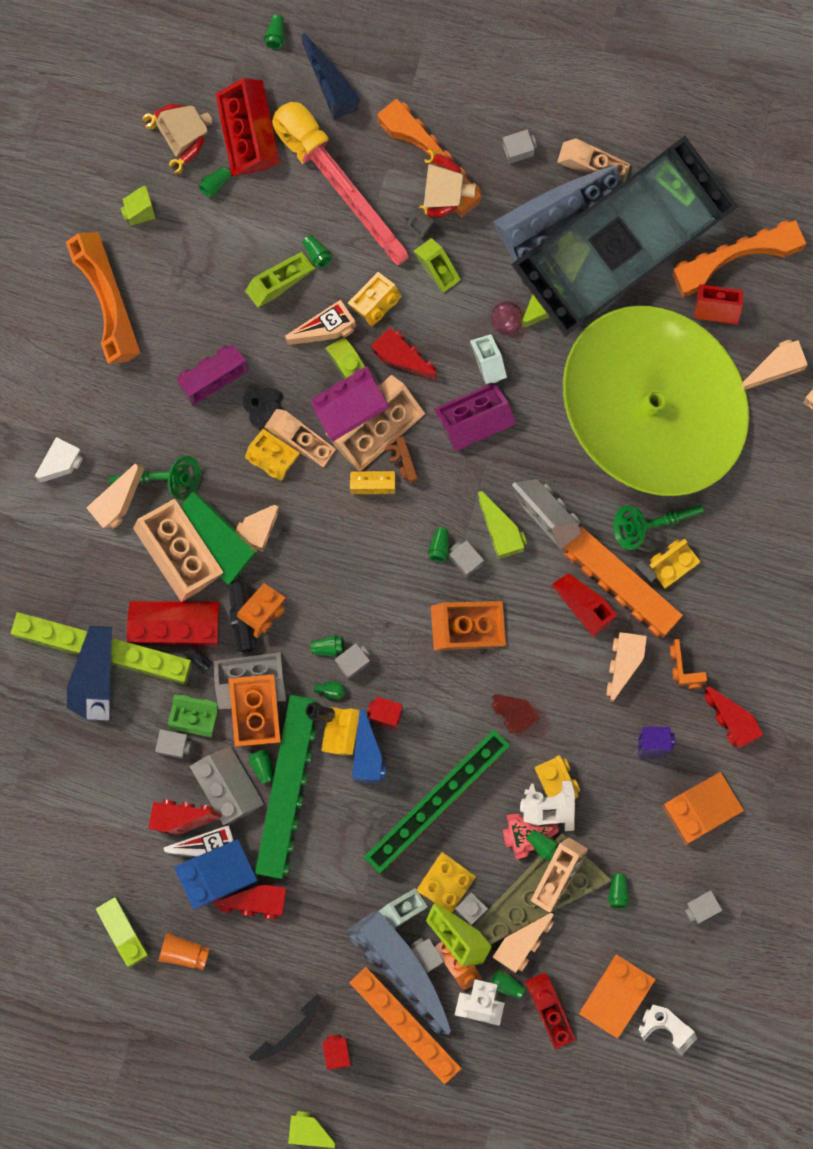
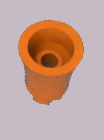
(183, 952)

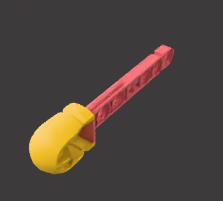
(302, 135)

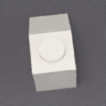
(59, 461)

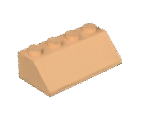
(373, 437)
(177, 549)

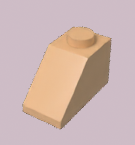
(258, 527)

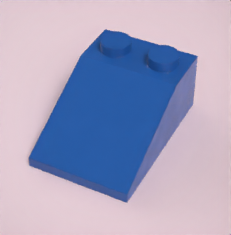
(368, 760)
(215, 874)

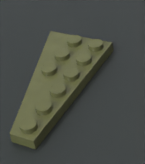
(515, 906)

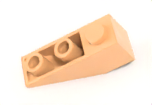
(588, 159)
(299, 437)
(629, 655)
(516, 946)

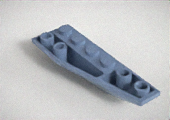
(551, 211)
(399, 964)

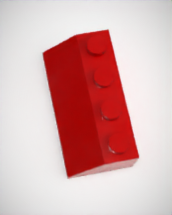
(247, 127)
(173, 623)

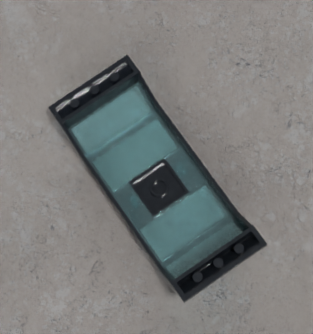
(624, 236)

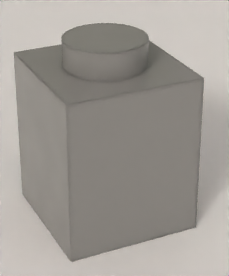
(519, 146)
(465, 558)
(353, 660)
(172, 744)
(702, 908)
(471, 909)
(426, 954)

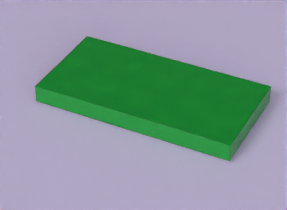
(222, 540)

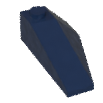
(334, 86)
(91, 680)

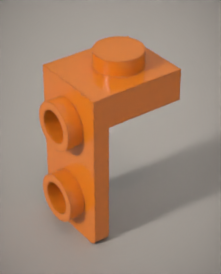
(693, 680)
(463, 975)

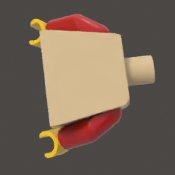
(181, 129)
(444, 186)

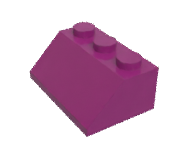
(212, 374)
(350, 403)
(475, 416)

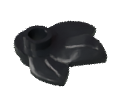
(267, 404)

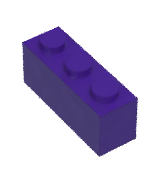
(655, 741)

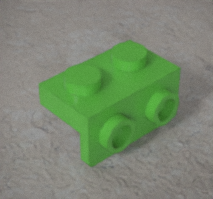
(193, 715)

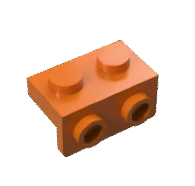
(262, 609)

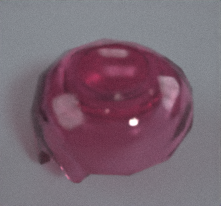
(507, 317)

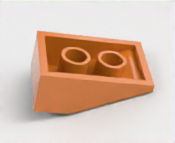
(467, 625)
(254, 710)
(702, 808)
(616, 996)

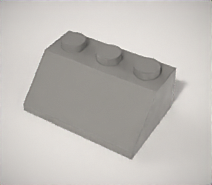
(547, 511)
(245, 667)
(227, 785)

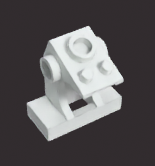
(563, 803)
(480, 1004)
(682, 1035)

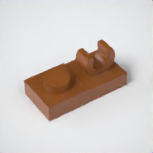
(407, 471)

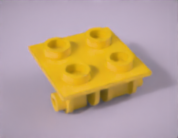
(446, 882)

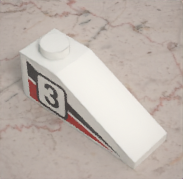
(201, 844)

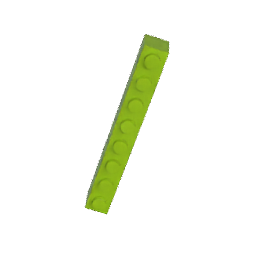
(123, 653)

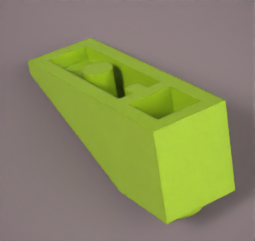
(278, 279)
(503, 532)
(122, 933)
(459, 937)

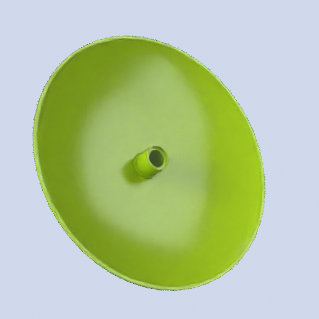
(688, 376)

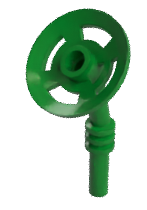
(174, 475)
(640, 527)

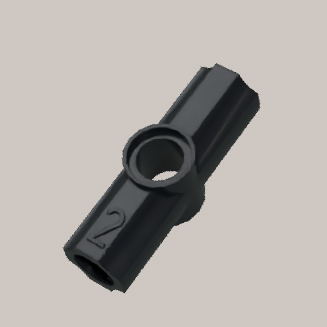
(243, 632)

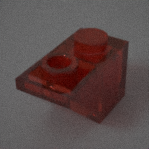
(516, 712)

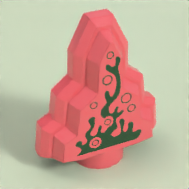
(518, 831)

